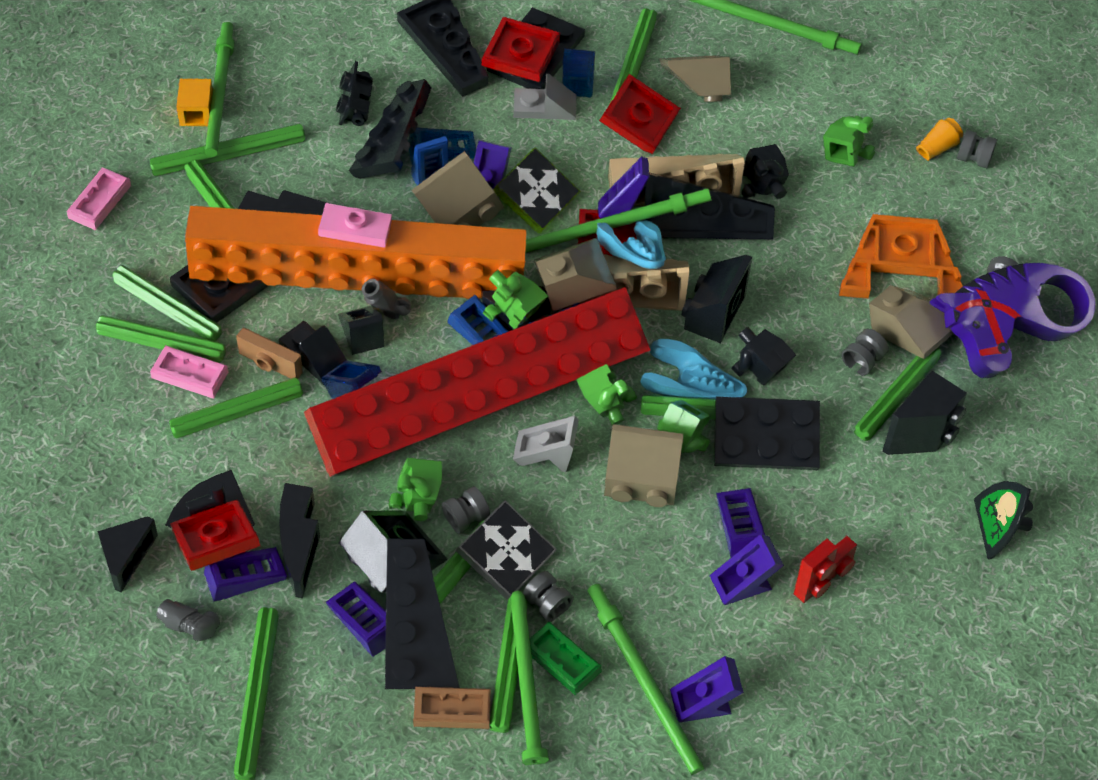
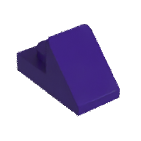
(492, 161)
(747, 571)
(707, 691)

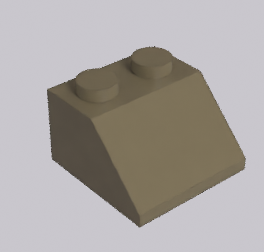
(458, 194)
(643, 465)

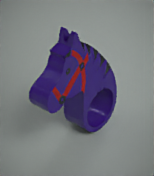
(1007, 299)

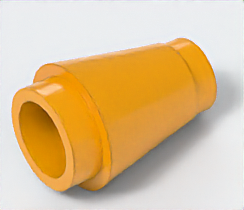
(941, 138)

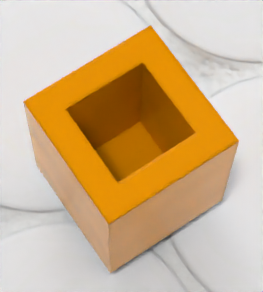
(194, 101)

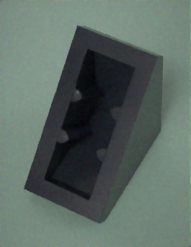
(363, 329)
(126, 547)

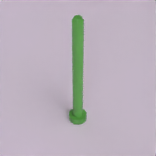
(534, 753)

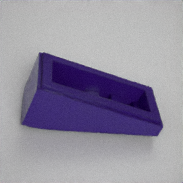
(626, 190)
(738, 540)
(232, 585)
(374, 636)

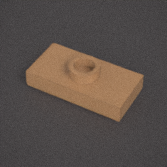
(269, 354)
(452, 707)

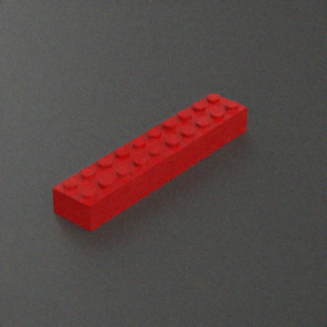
(475, 381)

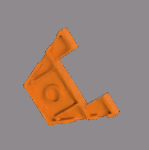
(904, 248)

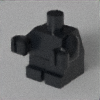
(766, 171)
(763, 355)

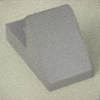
(547, 103)
(547, 442)

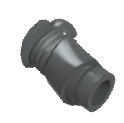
(385, 299)
(188, 620)

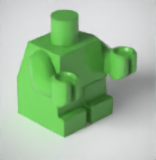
(845, 139)
(515, 297)
(606, 394)
(688, 421)
(420, 483)

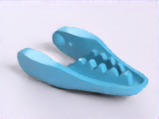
(644, 251)
(696, 374)

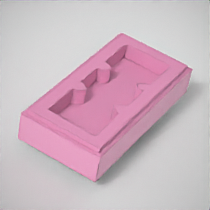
(99, 198)
(355, 225)
(189, 371)

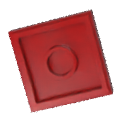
(521, 49)
(640, 114)
(214, 534)

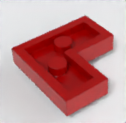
(822, 566)

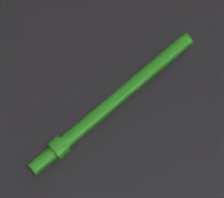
(828, 39)
(224, 49)
(677, 203)
(612, 619)

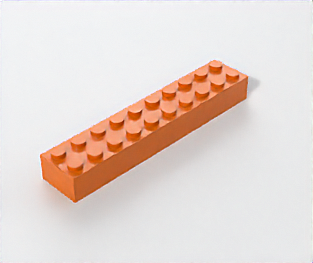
(290, 252)

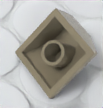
(702, 75)
(575, 274)
(908, 321)

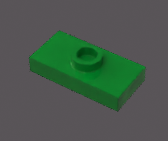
(563, 658)

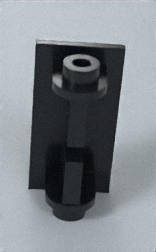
(355, 86)

